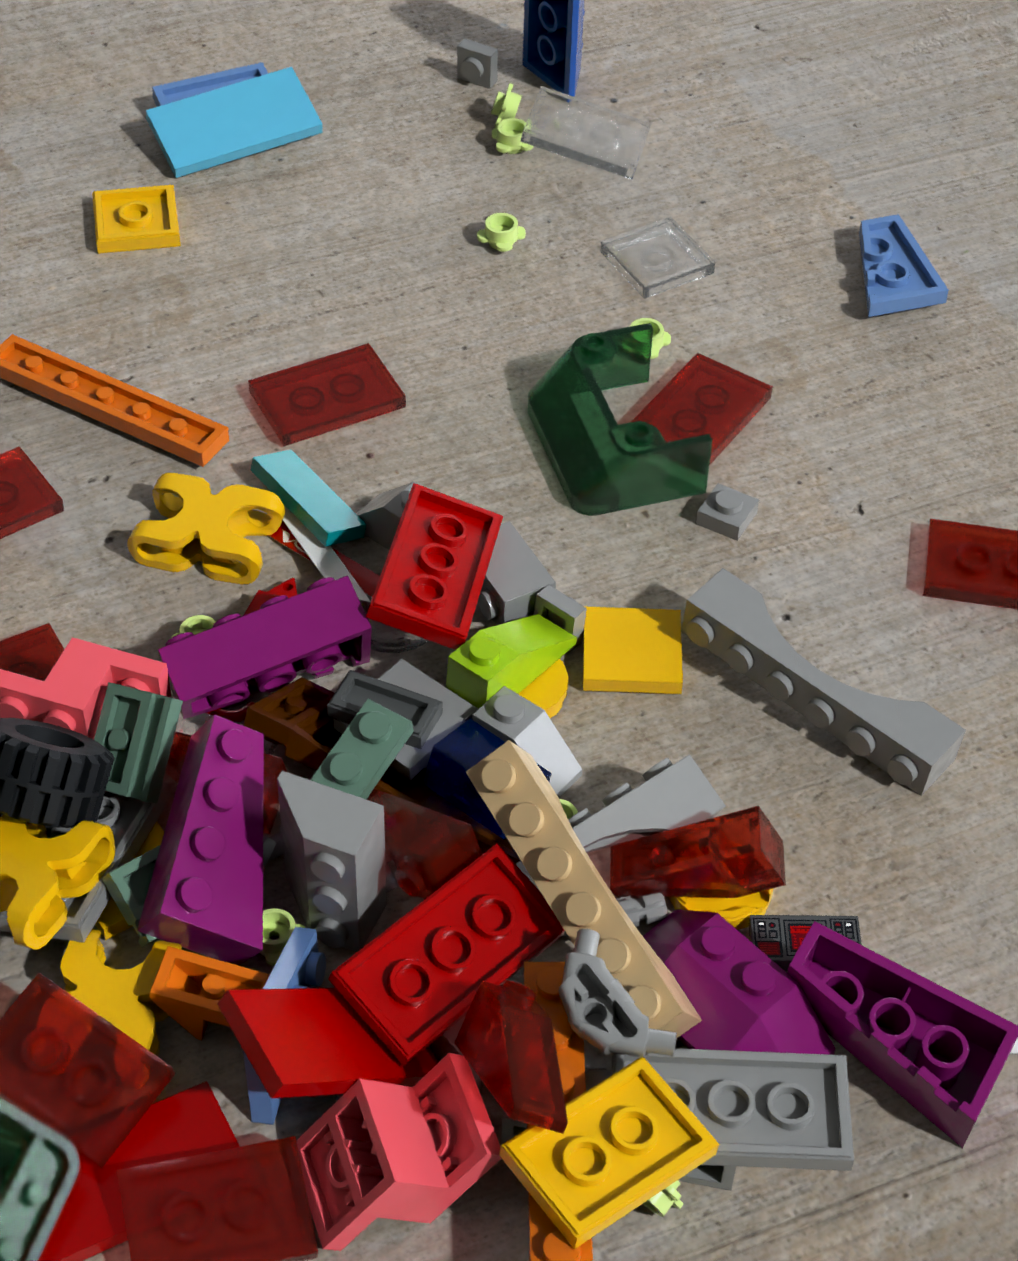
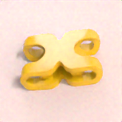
(206, 528)
(44, 870)
(117, 994)

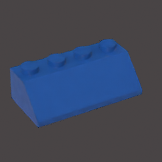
(554, 42)

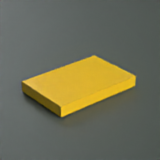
(615, 1154)

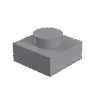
(477, 63)
(727, 511)
(561, 611)

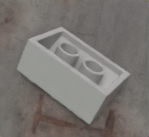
(333, 859)

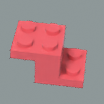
(77, 686)
(396, 1151)

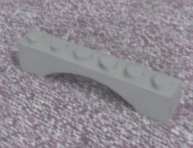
(896, 735)
(667, 800)

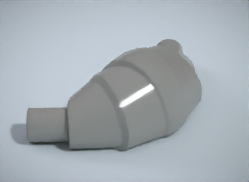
(603, 1009)

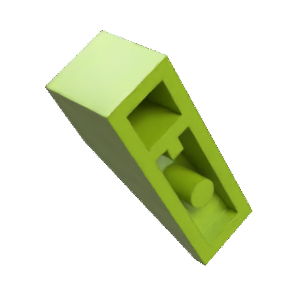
(505, 656)

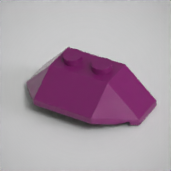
(735, 989)

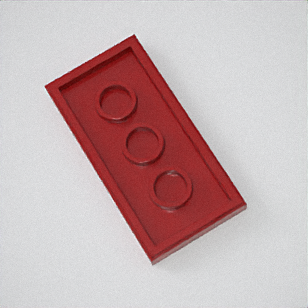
(435, 567)
(431, 961)
(313, 1042)
(169, 1130)

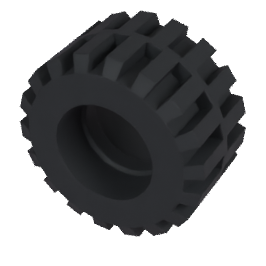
(51, 773)

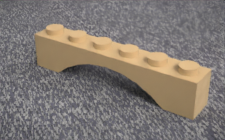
(571, 885)

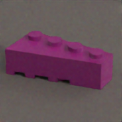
(268, 647)
(211, 852)
(905, 1028)

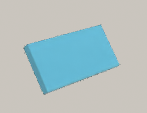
(233, 122)

